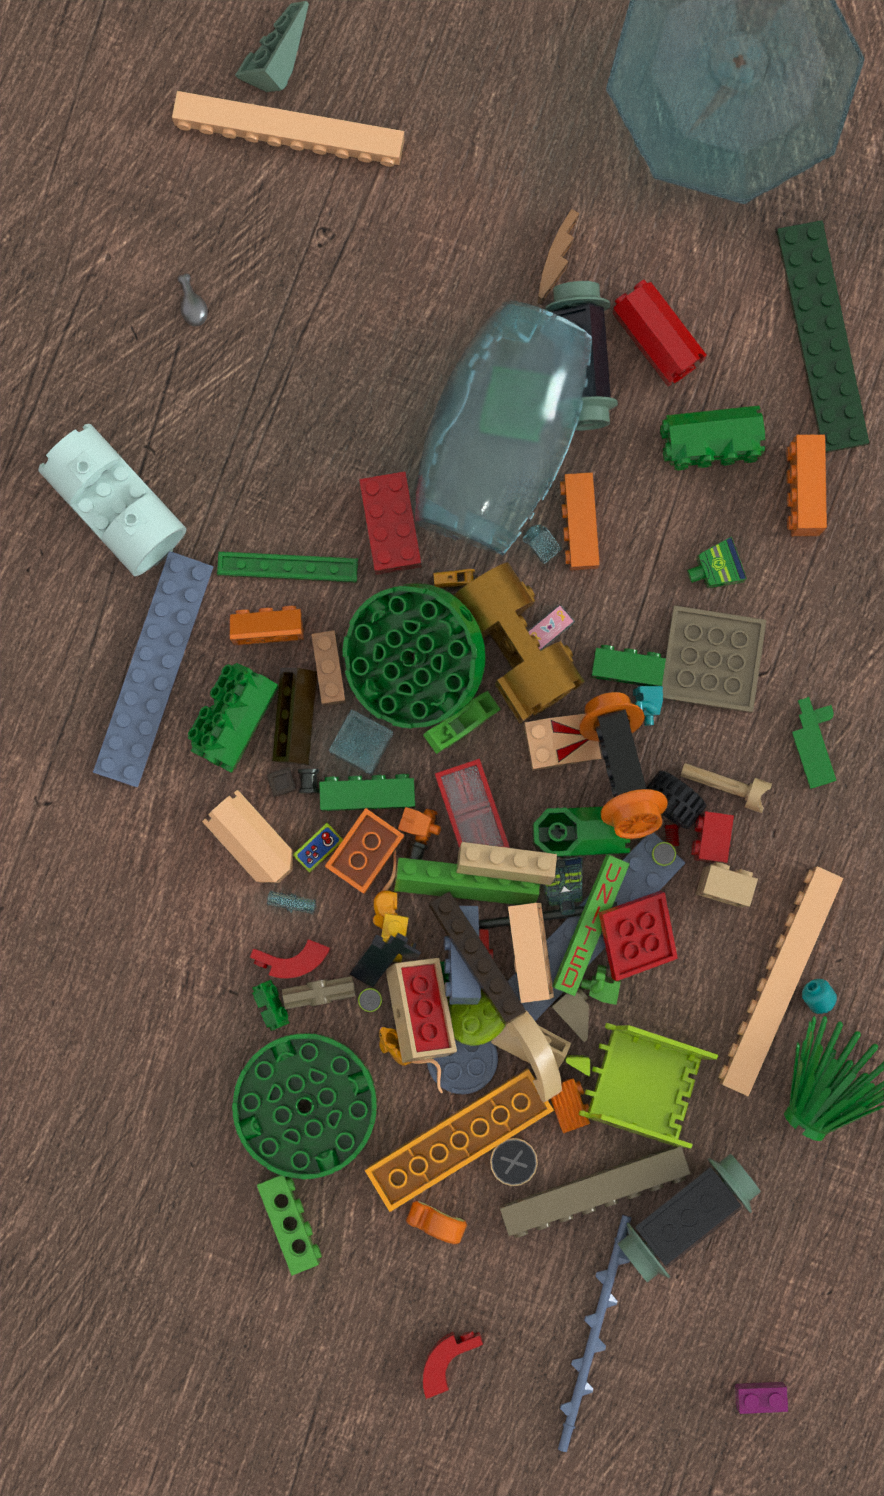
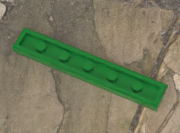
(287, 567)

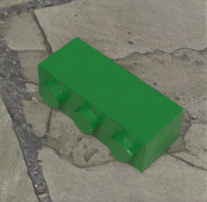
(628, 666)

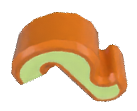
(436, 1223)

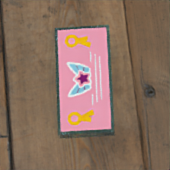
(551, 626)

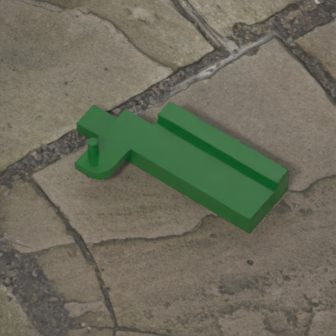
(812, 746)

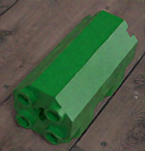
(713, 436)
(229, 724)

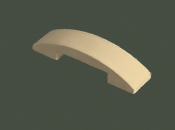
(539, 1055)

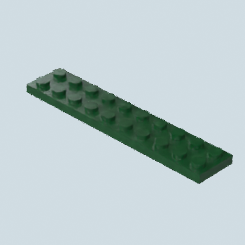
(822, 336)

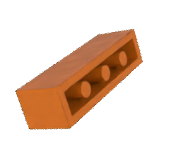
(581, 521)

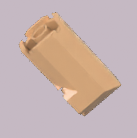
(251, 839)

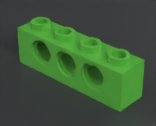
(296, 1260)

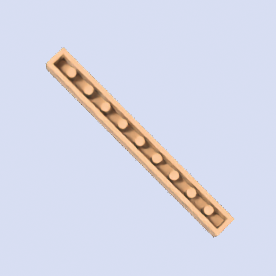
(288, 128)
(780, 981)

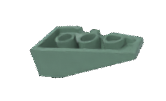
(274, 60)

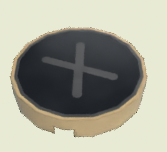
(513, 1162)

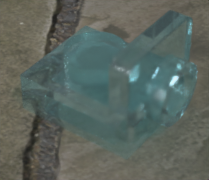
(542, 542)

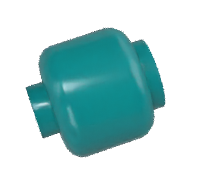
(819, 996)

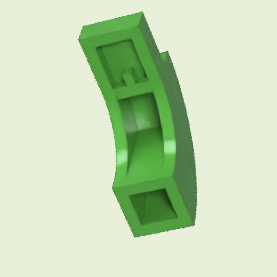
(462, 723)

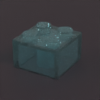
(361, 742)

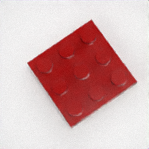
(638, 935)

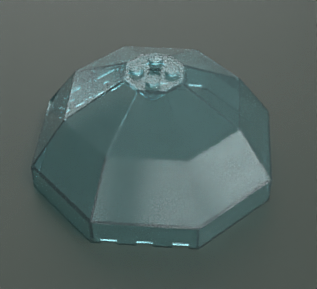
(729, 125)

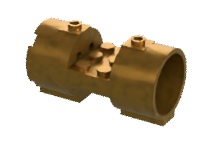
(536, 676)

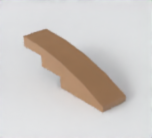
(555, 263)

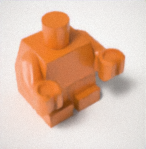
(419, 824)

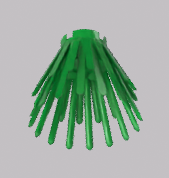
(818, 1097)

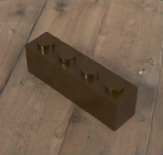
(294, 716)

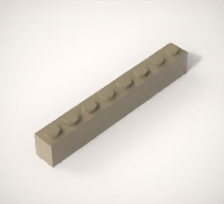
(594, 1190)

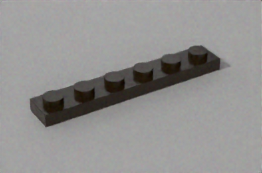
(477, 958)

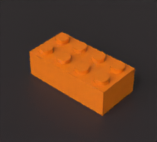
(807, 485)

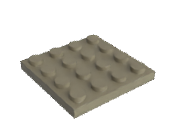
(713, 659)

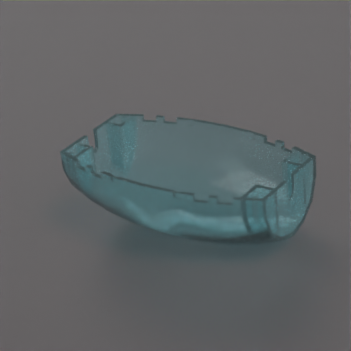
(502, 426)

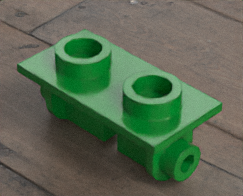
(276, 1014)

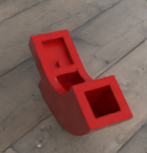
(299, 965)
(440, 1356)

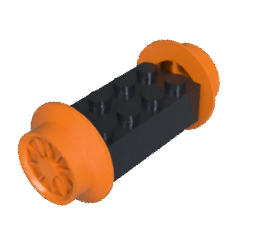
(633, 809)

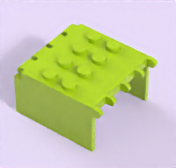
(644, 1083)

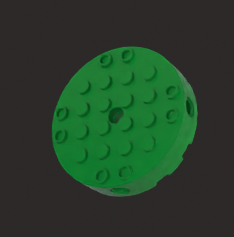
(446, 655)
(298, 1141)

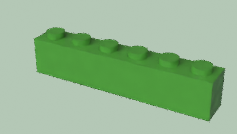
(441, 877)

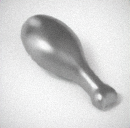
(193, 306)

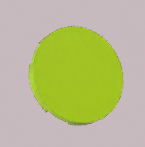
(475, 1022)

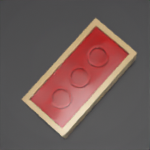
(420, 1010)

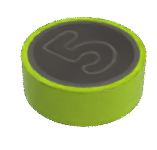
(663, 854)
(370, 1000)

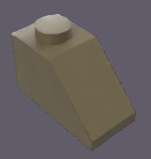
(574, 1012)

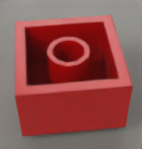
(712, 837)

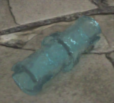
(291, 902)

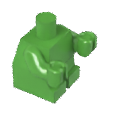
(602, 987)

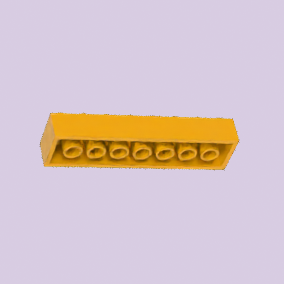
(457, 1140)

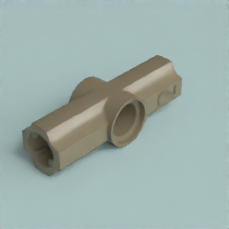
(318, 992)

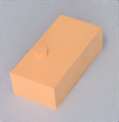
(531, 952)

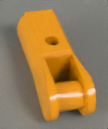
(449, 578)

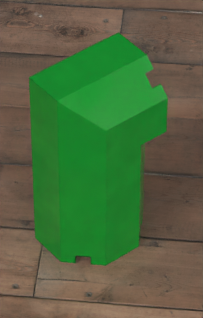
(576, 833)

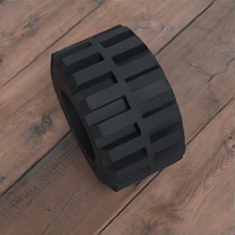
(683, 802)

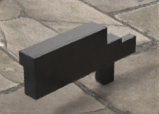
(380, 955)

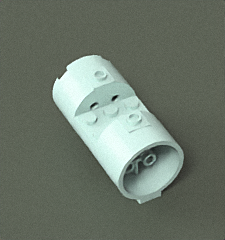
(112, 499)

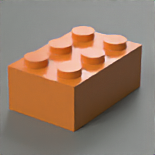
(365, 851)

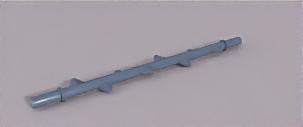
(594, 1344)

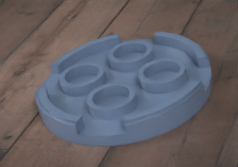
(467, 1068)

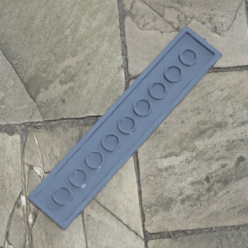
(153, 669)
(641, 879)

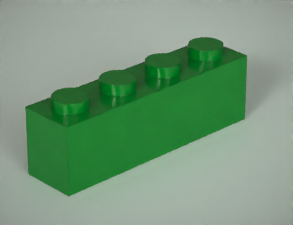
(369, 794)

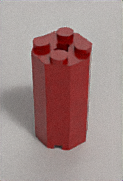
(658, 332)

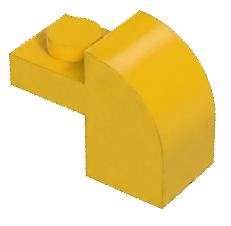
(392, 925)

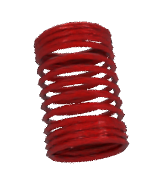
(673, 835)

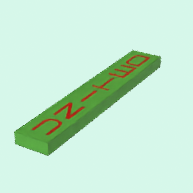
(589, 926)

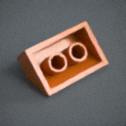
(266, 626)

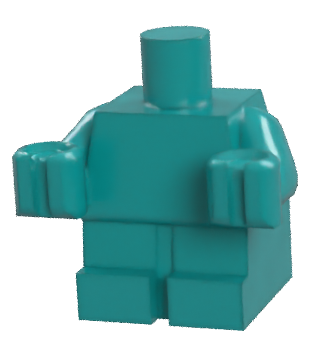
(650, 701)

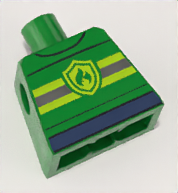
(718, 566)

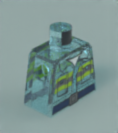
(566, 885)

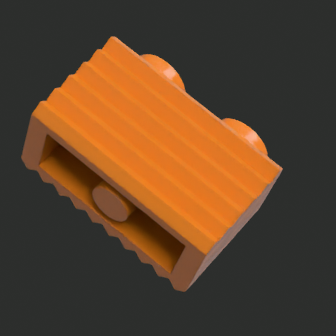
(568, 1104)

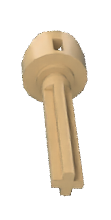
(752, 793)

